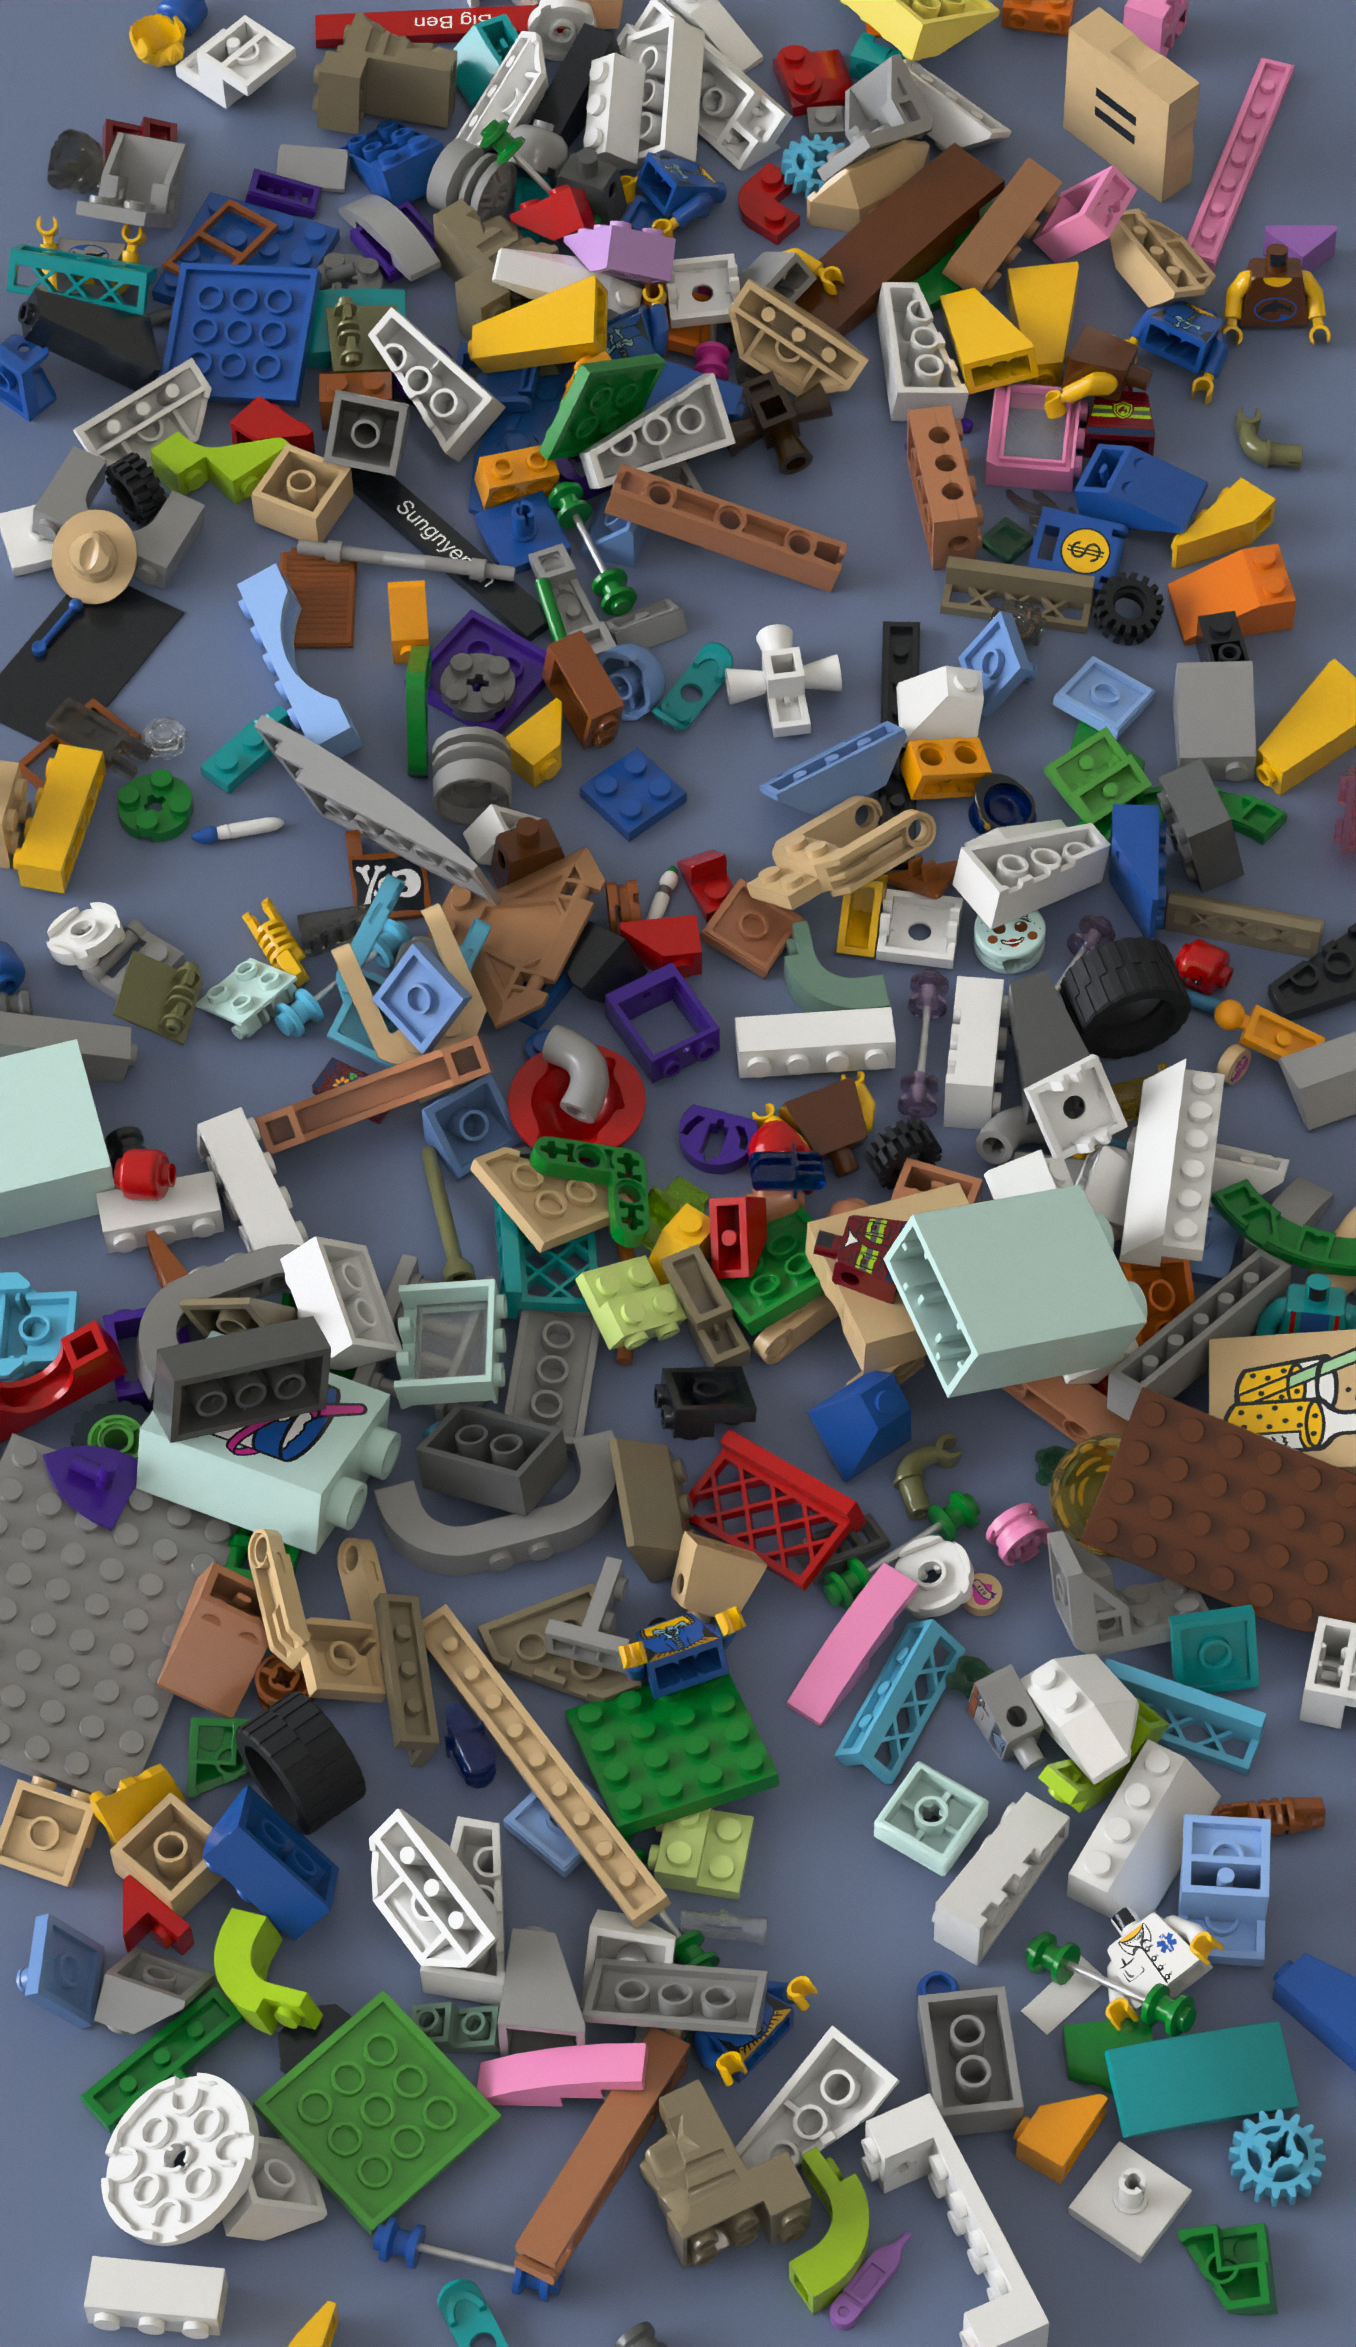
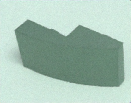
(459, 2028)

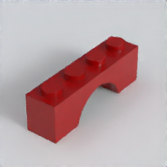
(84, 1364)

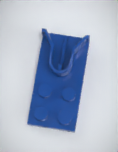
(22, 378)

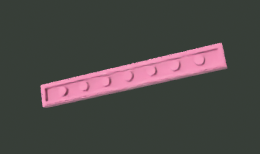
(1239, 159)

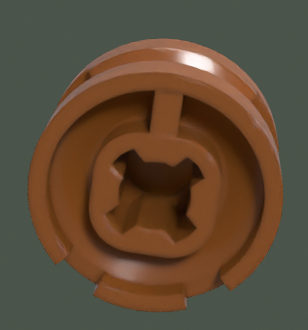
(626, 900)
(276, 1680)

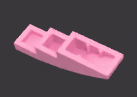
(852, 1644)
(563, 2072)

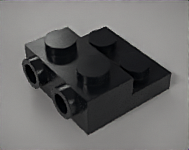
(703, 1396)

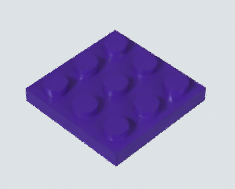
(482, 635)

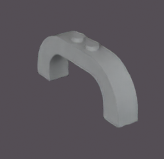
(239, 1276)
(510, 1538)

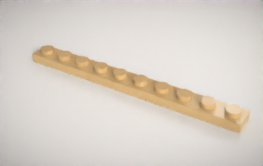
(543, 1768)

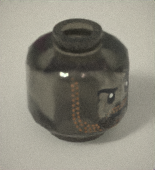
(1027, 619)

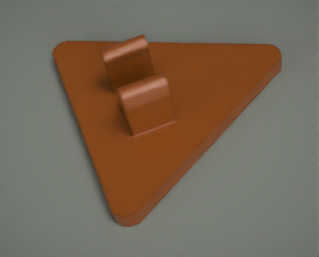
(924, 879)

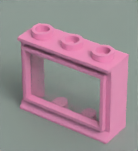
(1028, 446)

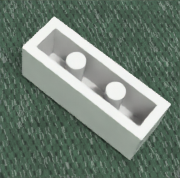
(615, 109)
(185, 1212)
(156, 2297)

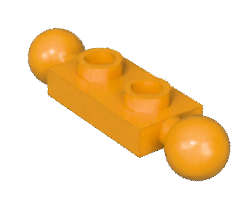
(1265, 1030)

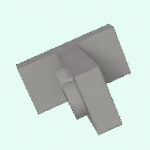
(594, 1640)

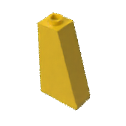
(1043, 310)
(545, 330)
(986, 342)
(1312, 732)

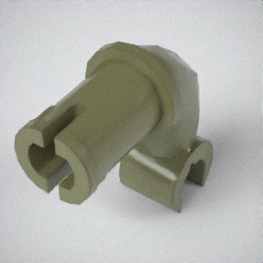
(1265, 451)
(911, 1476)

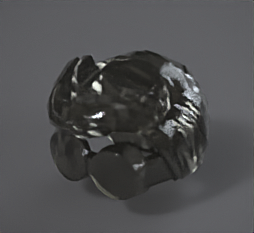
(75, 162)

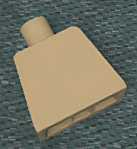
(714, 1576)

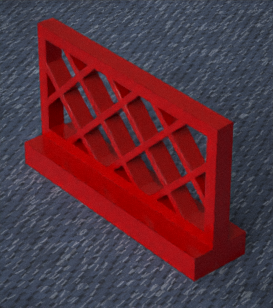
(795, 1487)

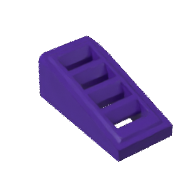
(266, 185)

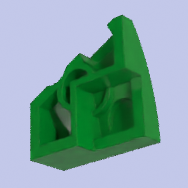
(213, 1754)
(1087, 2042)
(1235, 2265)

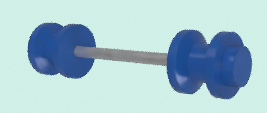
(393, 2240)

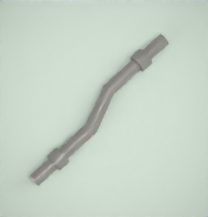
(336, 551)

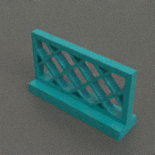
(514, 1269)

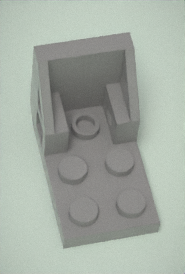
(880, 113)
(140, 183)
(1108, 1619)

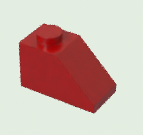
(666, 942)
(737, 1235)

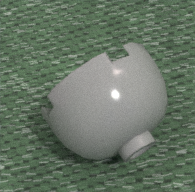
(542, 147)

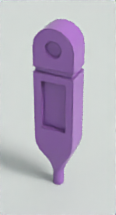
(867, 2284)

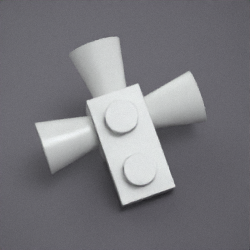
(783, 681)

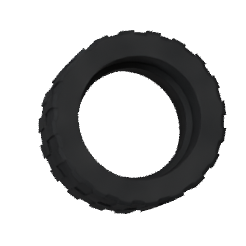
(1125, 997)
(300, 1762)

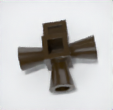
(778, 420)

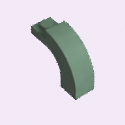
(821, 990)

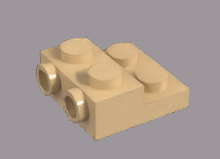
(47, 1831)

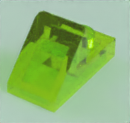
(667, 1203)

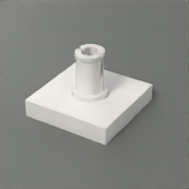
(1129, 2202)

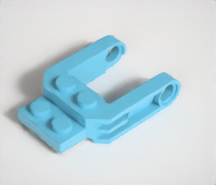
(347, 1026)
(32, 1326)

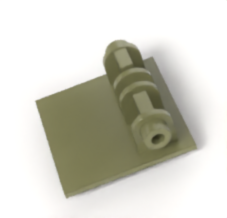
(349, 338)
(159, 996)

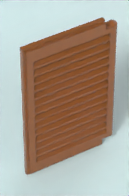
(326, 599)

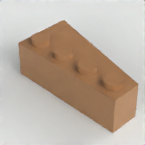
(1003, 227)

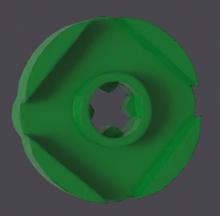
(150, 789)

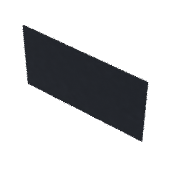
(84, 660)

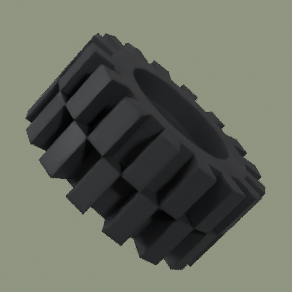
(135, 488)
(1136, 591)
(892, 1149)

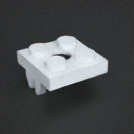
(715, 272)
(906, 909)
(1100, 1115)

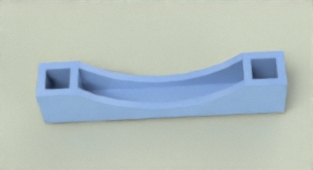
(275, 612)

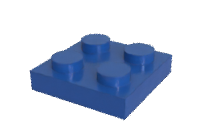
(633, 794)

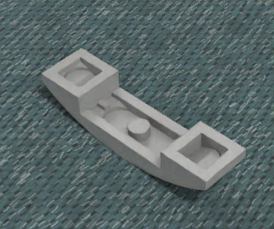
(395, 232)
(570, 598)

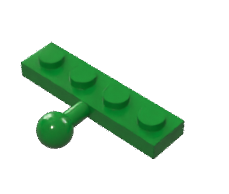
(163, 2057)

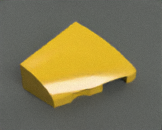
(133, 1801)

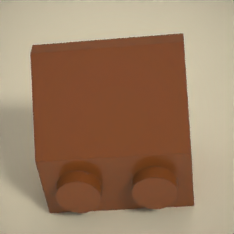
(369, 383)

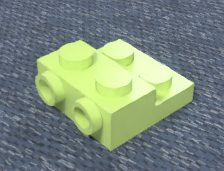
(631, 1303)
(703, 1853)

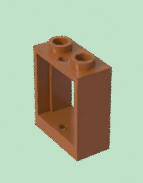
(585, 690)

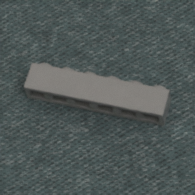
(1181, 1348)

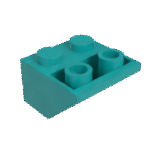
(482, 54)

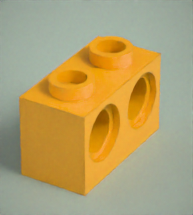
(514, 475)
(943, 767)

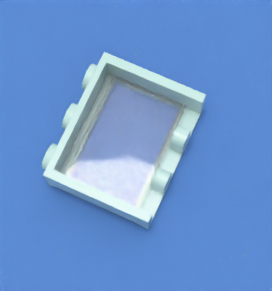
(451, 1342)

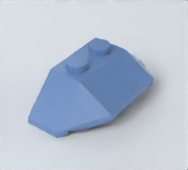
(842, 771)

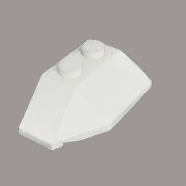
(512, 91)
(954, 115)
(149, 416)
(1238, 1164)
(1085, 1712)
(429, 1895)

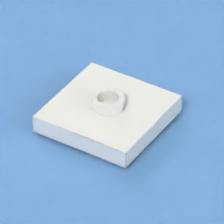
(25, 547)

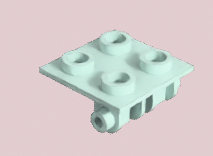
(249, 996)

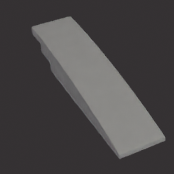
(361, 804)

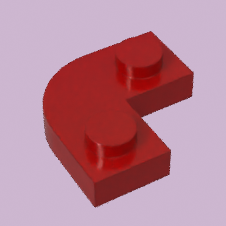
(761, 205)

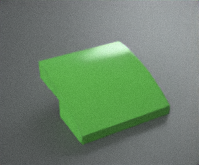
(1097, 776)

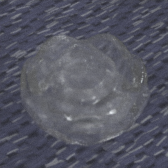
(167, 747)

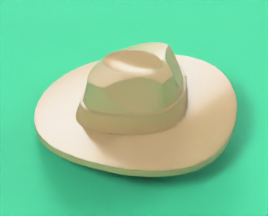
(94, 556)

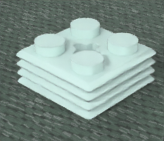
(921, 1796)

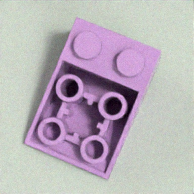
(625, 252)

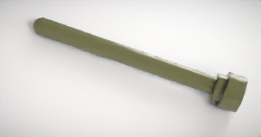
(456, 1267)

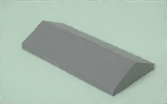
(1323, 1081)
(553, 1370)
(676, 1996)

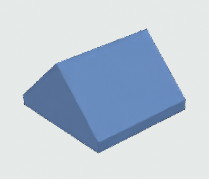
(615, 538)
(469, 1124)

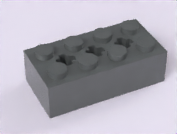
(241, 1379)

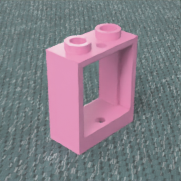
(1083, 215)

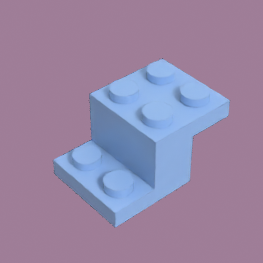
(1227, 1884)

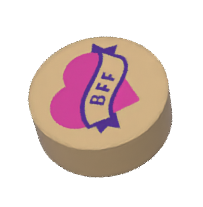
(1234, 1063)
(986, 1595)

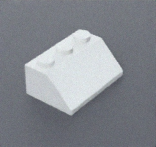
(344, 1295)

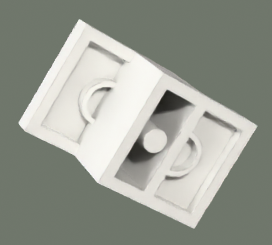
(235, 62)

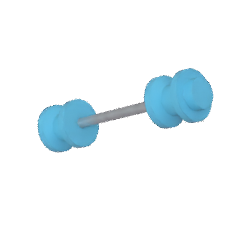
(306, 1007)

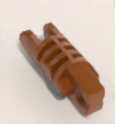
(1288, 1816)

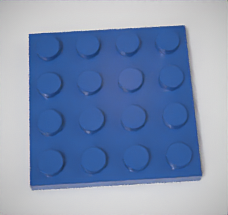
(295, 244)
(244, 329)

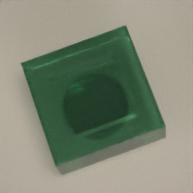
(1007, 541)

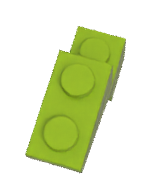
(231, 468)

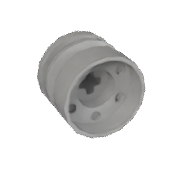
(473, 176)
(470, 773)

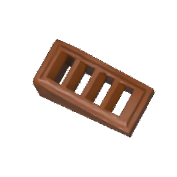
(163, 1260)

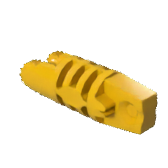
(278, 942)

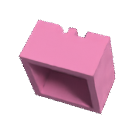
(1156, 21)

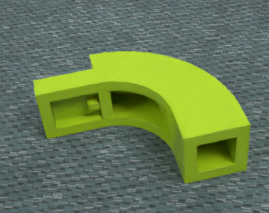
(1074, 1788)
(241, 1967)
(831, 2264)

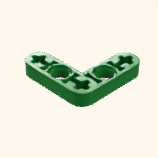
(417, 688)
(610, 1172)

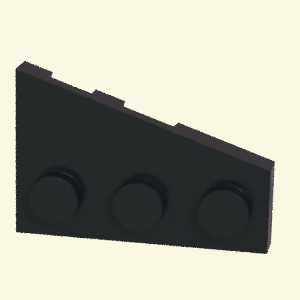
(1320, 982)

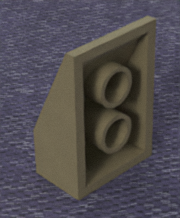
(234, 1314)

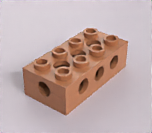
(943, 485)

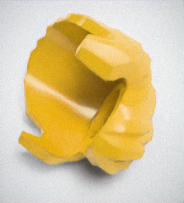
(158, 40)

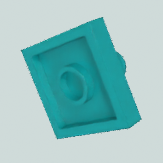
(1215, 1649)

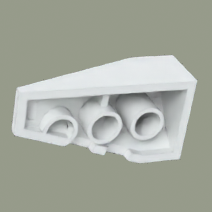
(542, 273)
(820, 2103)

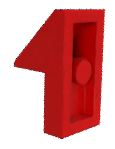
(706, 880)
(147, 1914)

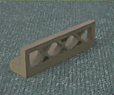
(1046, 587)
(1243, 924)
(407, 1676)

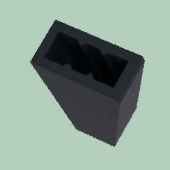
(569, 90)
(93, 336)

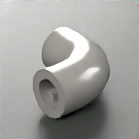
(586, 1069)
(1007, 1132)

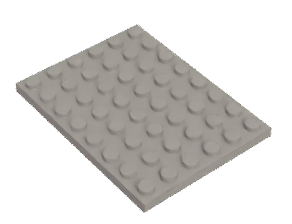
(89, 1623)

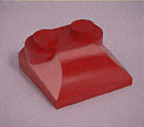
(811, 78)

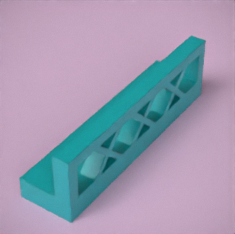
(82, 265)

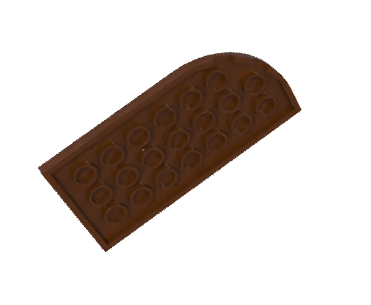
(1229, 1514)

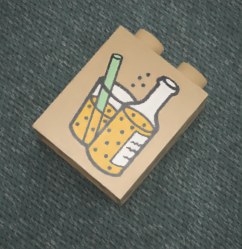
(1290, 1390)

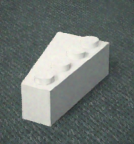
(442, 391)
(998, 1877)

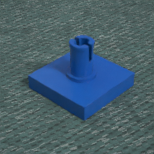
(520, 529)

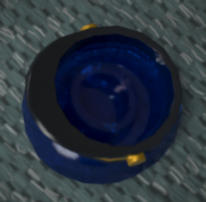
(1000, 803)

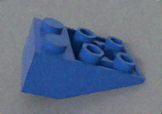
(394, 160)
(1138, 490)
(1139, 864)

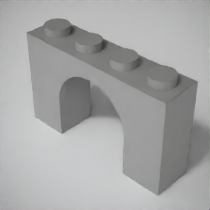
(159, 544)

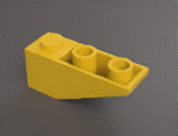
(1229, 524)

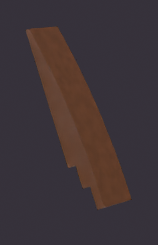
(902, 236)

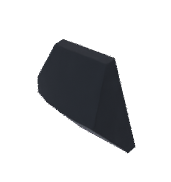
(602, 963)

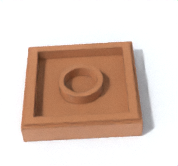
(750, 930)

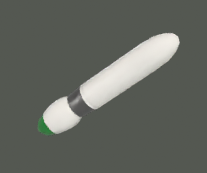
(667, 884)

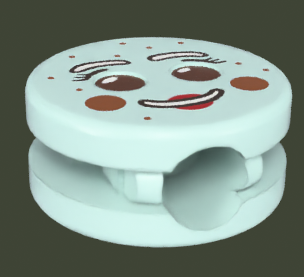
(1011, 946)

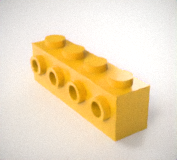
(60, 818)

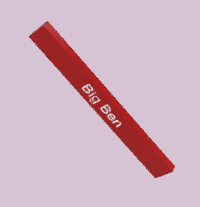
(421, 25)

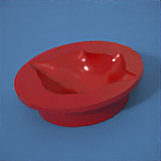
(540, 1087)

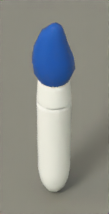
(235, 830)

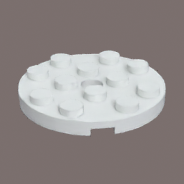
(221, 2145)

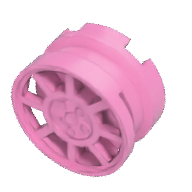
(1018, 1533)

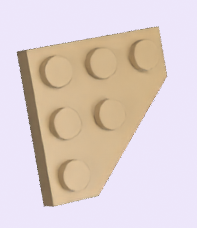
(542, 1206)

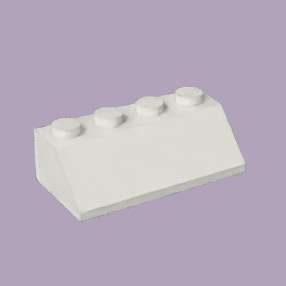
(671, 88)
(1140, 1835)

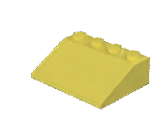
(924, 26)

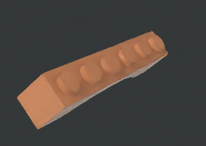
(374, 1094)

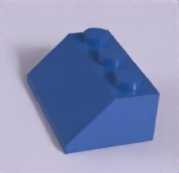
(271, 1864)

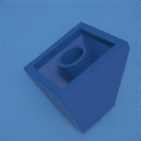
(863, 1422)

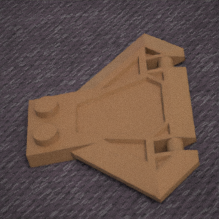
(529, 934)

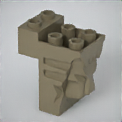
(383, 78)
(469, 256)
(710, 2192)

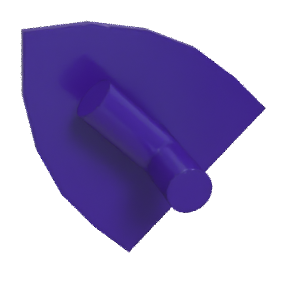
(93, 1480)

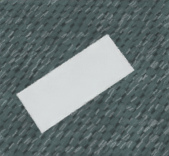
(1059, 2001)

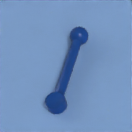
(39, 647)

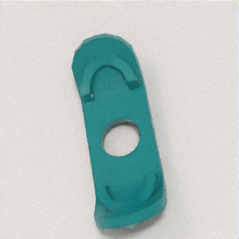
(705, 674)
(468, 2313)

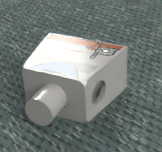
(1007, 1717)

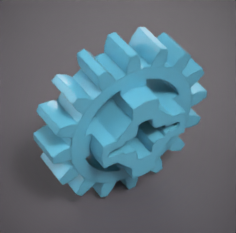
(809, 157)
(1290, 2172)

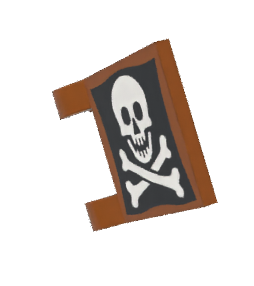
(370, 870)

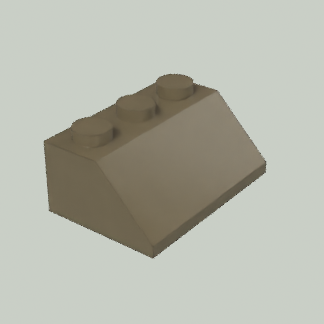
(651, 1504)

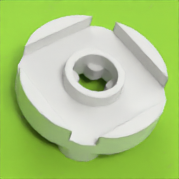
(558, 13)
(85, 935)
(950, 1589)

